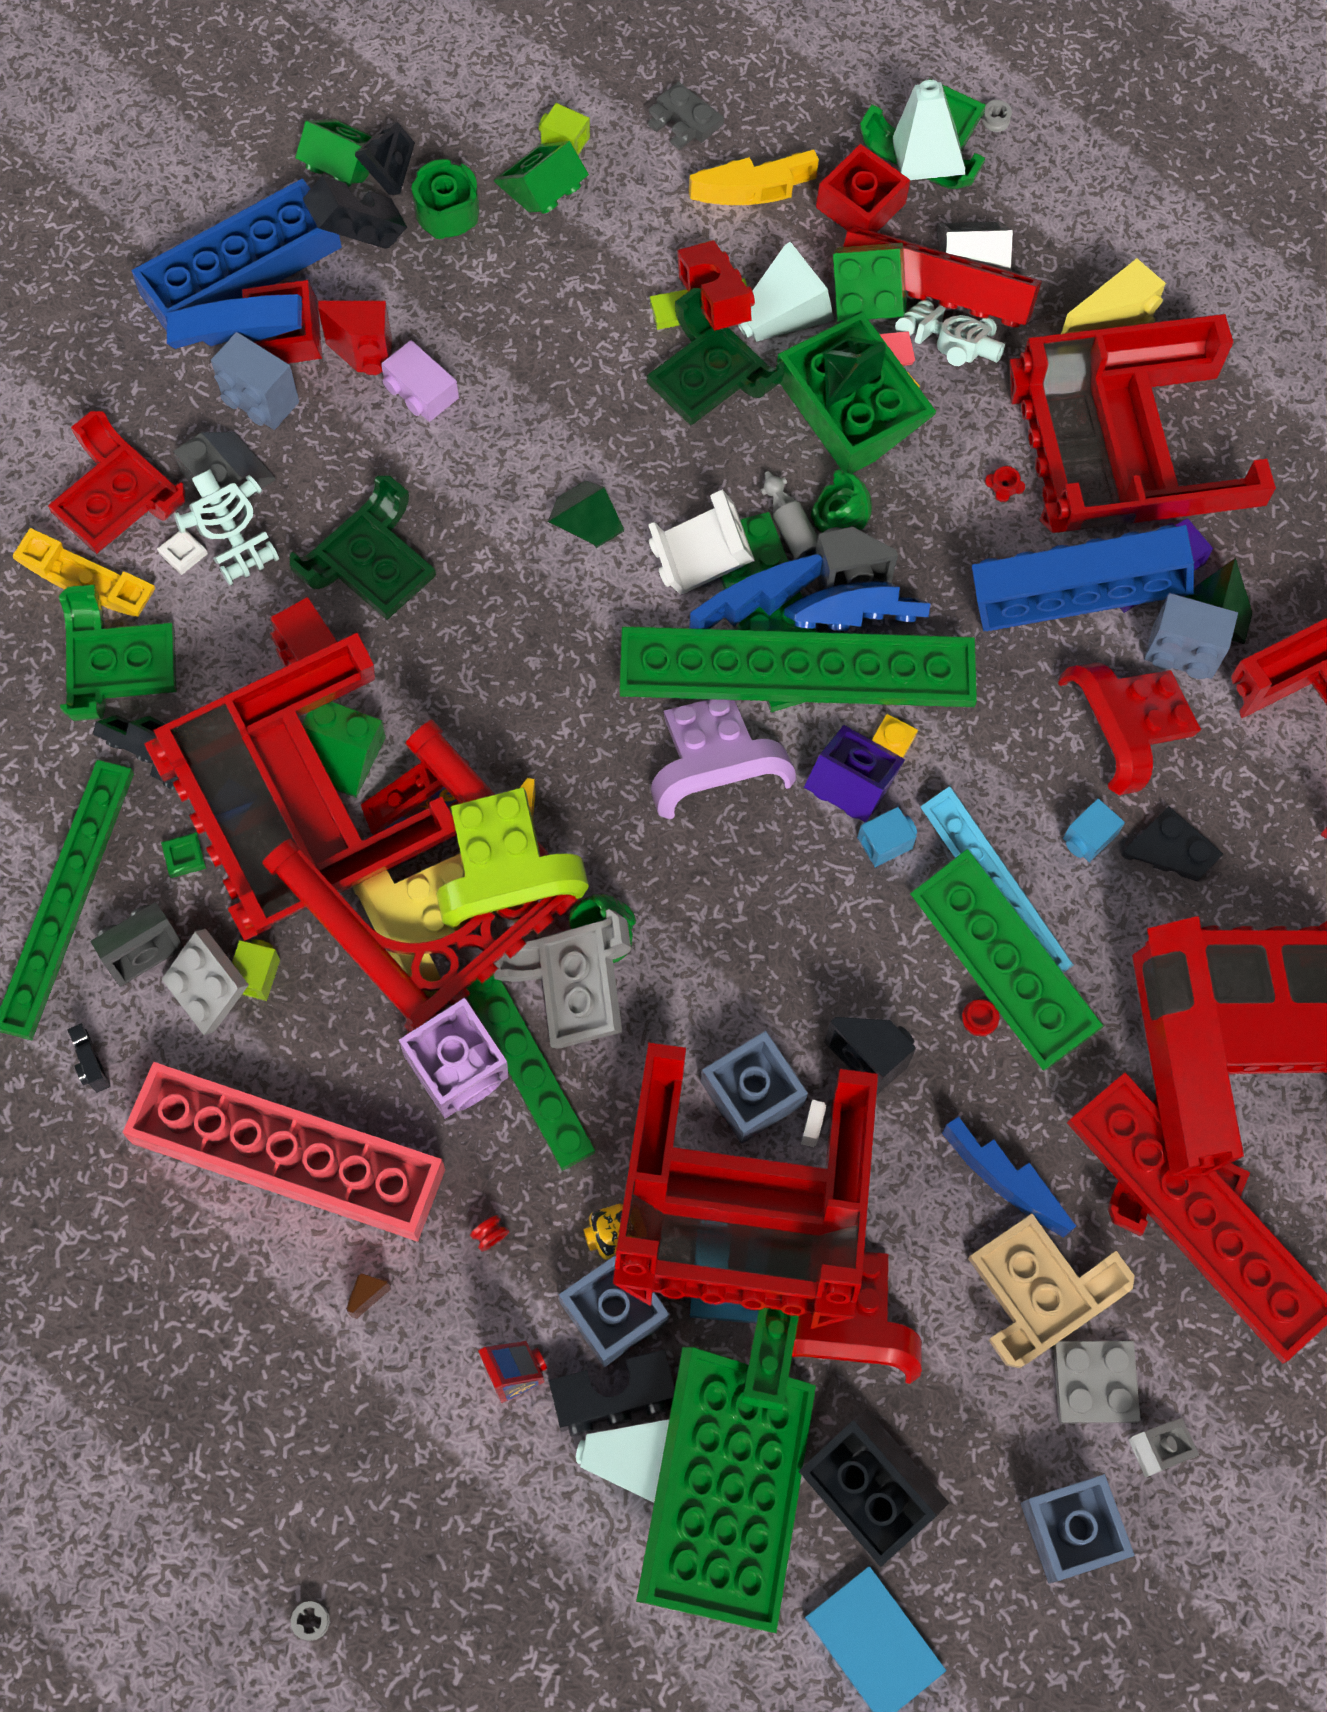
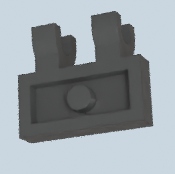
(691, 114)

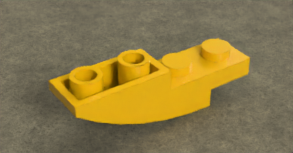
(744, 184)

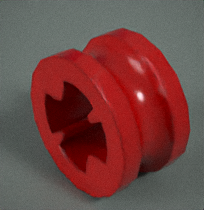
(489, 1233)

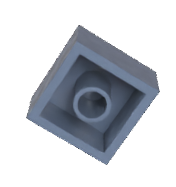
(255, 381)
(1190, 636)
(753, 1087)
(609, 1315)
(1077, 1529)

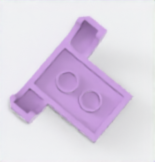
(713, 753)

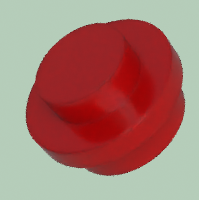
(980, 1017)

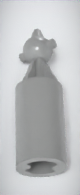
(790, 518)

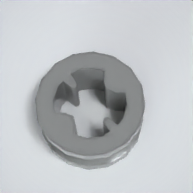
(997, 124)
(300, 1630)

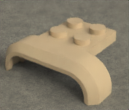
(1043, 1290)

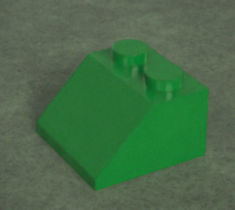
(331, 148)
(543, 176)
(345, 744)

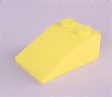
(1122, 301)

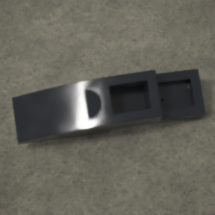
(131, 736)

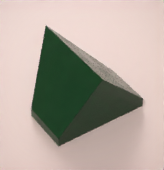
(851, 366)
(587, 514)
(1227, 591)

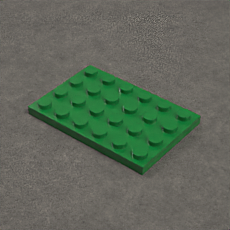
(725, 1496)

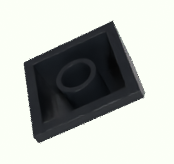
(871, 1047)

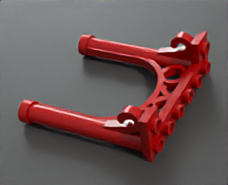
(371, 948)

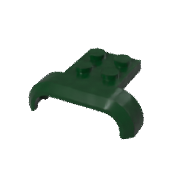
(709, 366)
(369, 554)

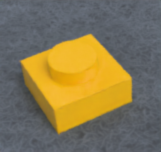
(895, 735)

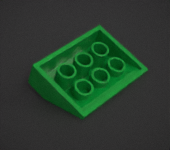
(869, 419)

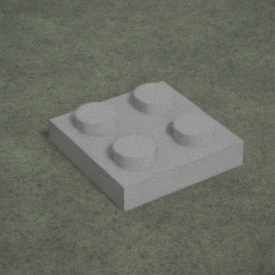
(205, 981)
(1096, 1382)

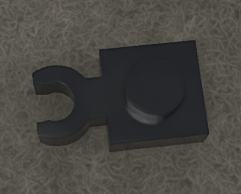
(90, 1068)

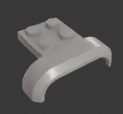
(575, 978)

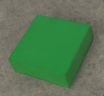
(183, 855)

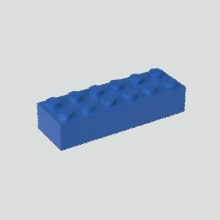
(236, 254)
(1084, 577)

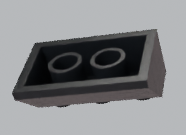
(873, 1487)

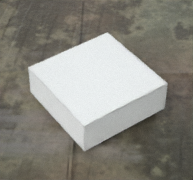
(182, 551)
(813, 1123)

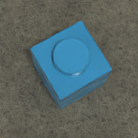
(1092, 831)
(887, 836)

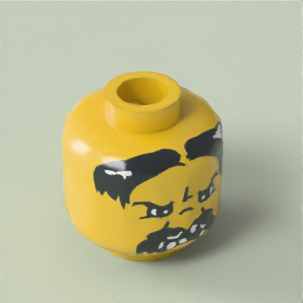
(604, 1230)

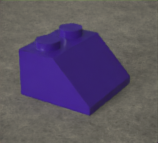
(853, 773)

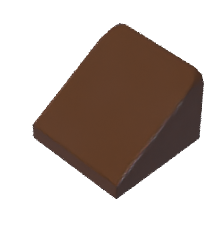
(365, 1294)

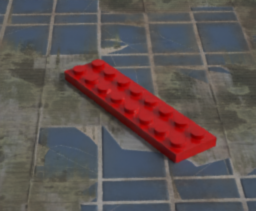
(1205, 1221)

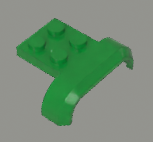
(966, 115)
(111, 660)

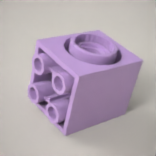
(455, 1058)

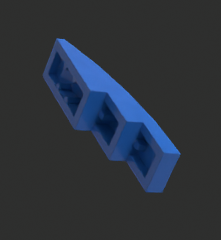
(219, 321)
(764, 589)
(1019, 1187)

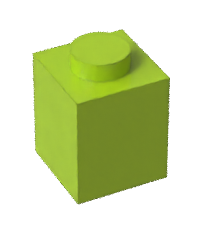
(565, 125)
(258, 966)

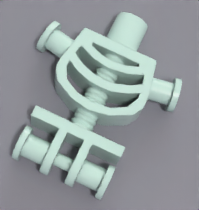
(959, 336)
(212, 493)

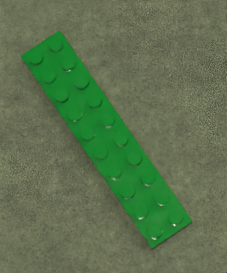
(798, 667)

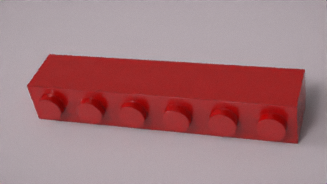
(959, 280)

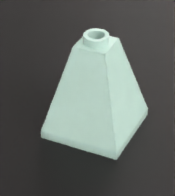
(927, 136)
(787, 298)
(626, 1456)

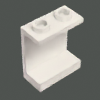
(702, 546)

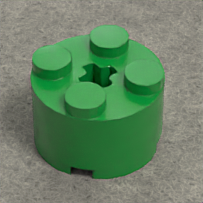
(445, 198)

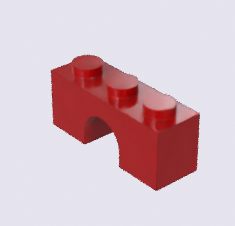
(723, 293)

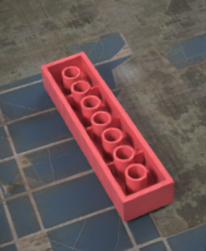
(285, 1151)

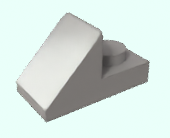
(1163, 1447)

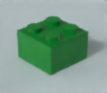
(870, 281)

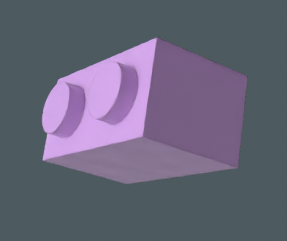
(419, 381)

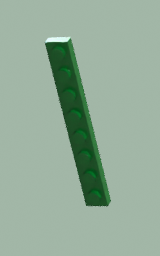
(64, 900)

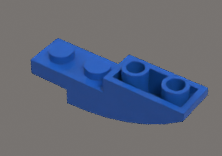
(850, 602)

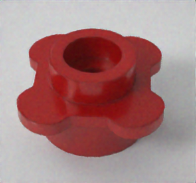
(1005, 474)

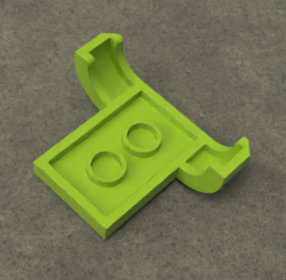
(504, 861)

